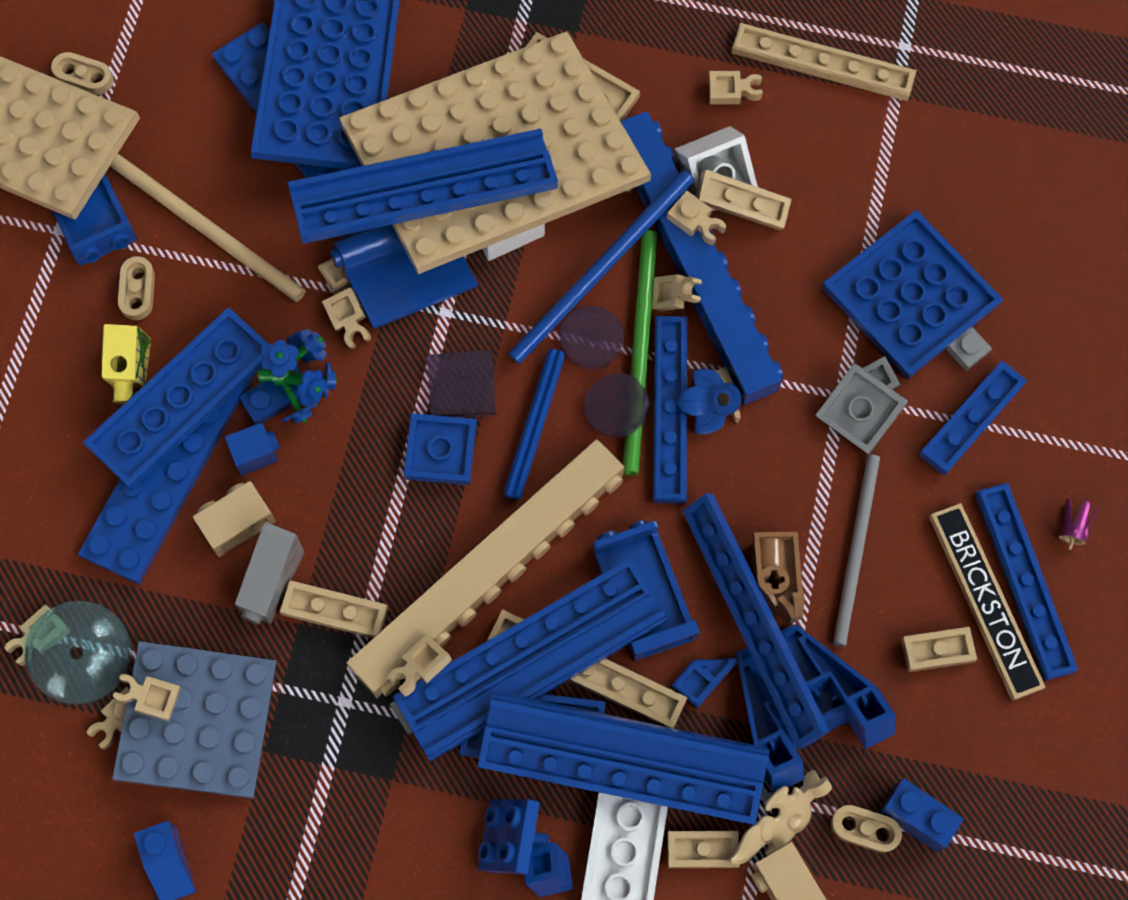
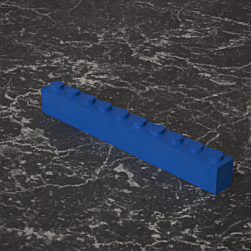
(721, 307)

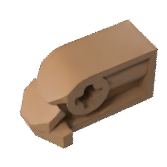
(777, 560)

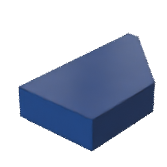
(702, 678)

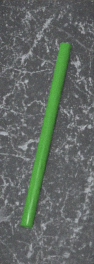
(641, 340)

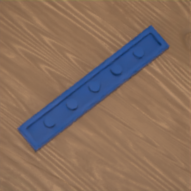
(669, 419)
(1026, 582)

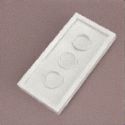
(624, 849)

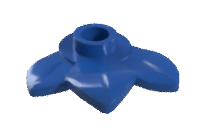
(704, 401)

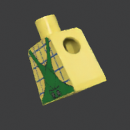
(124, 348)

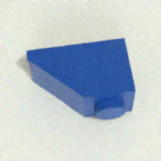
(165, 861)

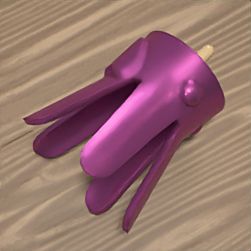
(1078, 531)

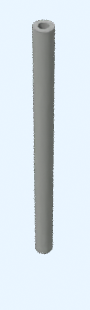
(856, 551)

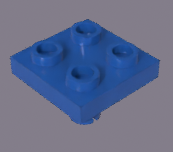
(510, 836)

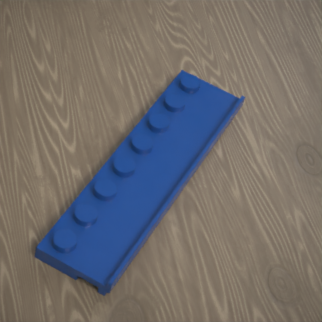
(422, 185)
(532, 657)
(624, 757)

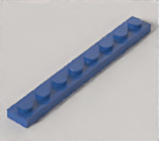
(756, 622)

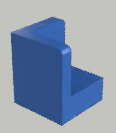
(548, 870)

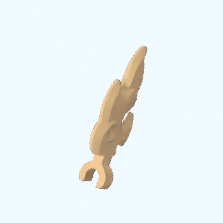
(792, 818)

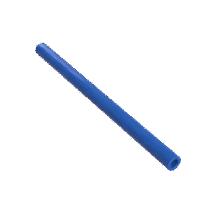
(601, 267)

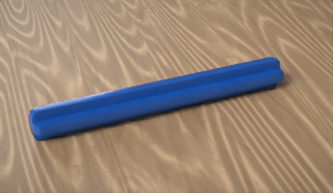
(534, 425)

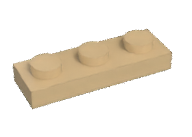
(743, 200)
(333, 609)

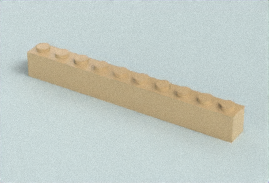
(490, 565)

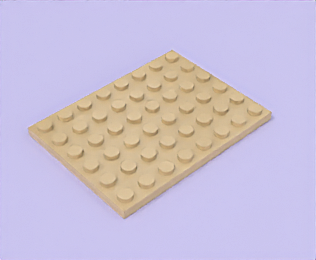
(512, 94)

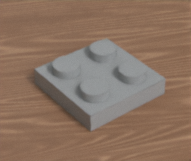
(861, 408)

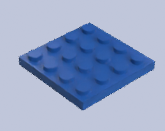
(911, 294)

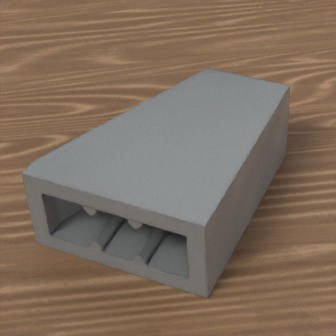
(268, 574)

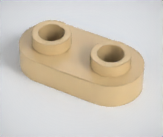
(84, 73)
(136, 290)
(865, 828)

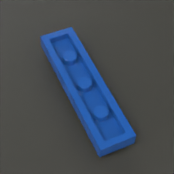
(972, 418)

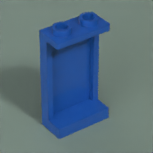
(99, 226)
(648, 554)

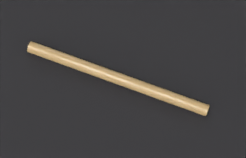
(208, 228)

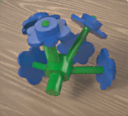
(280, 367)

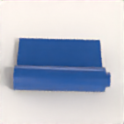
(387, 279)

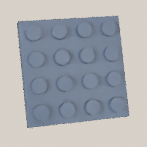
(213, 730)

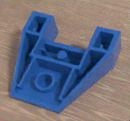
(838, 692)

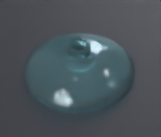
(104, 648)

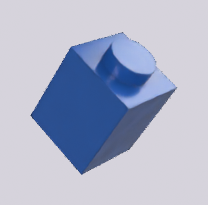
(253, 448)

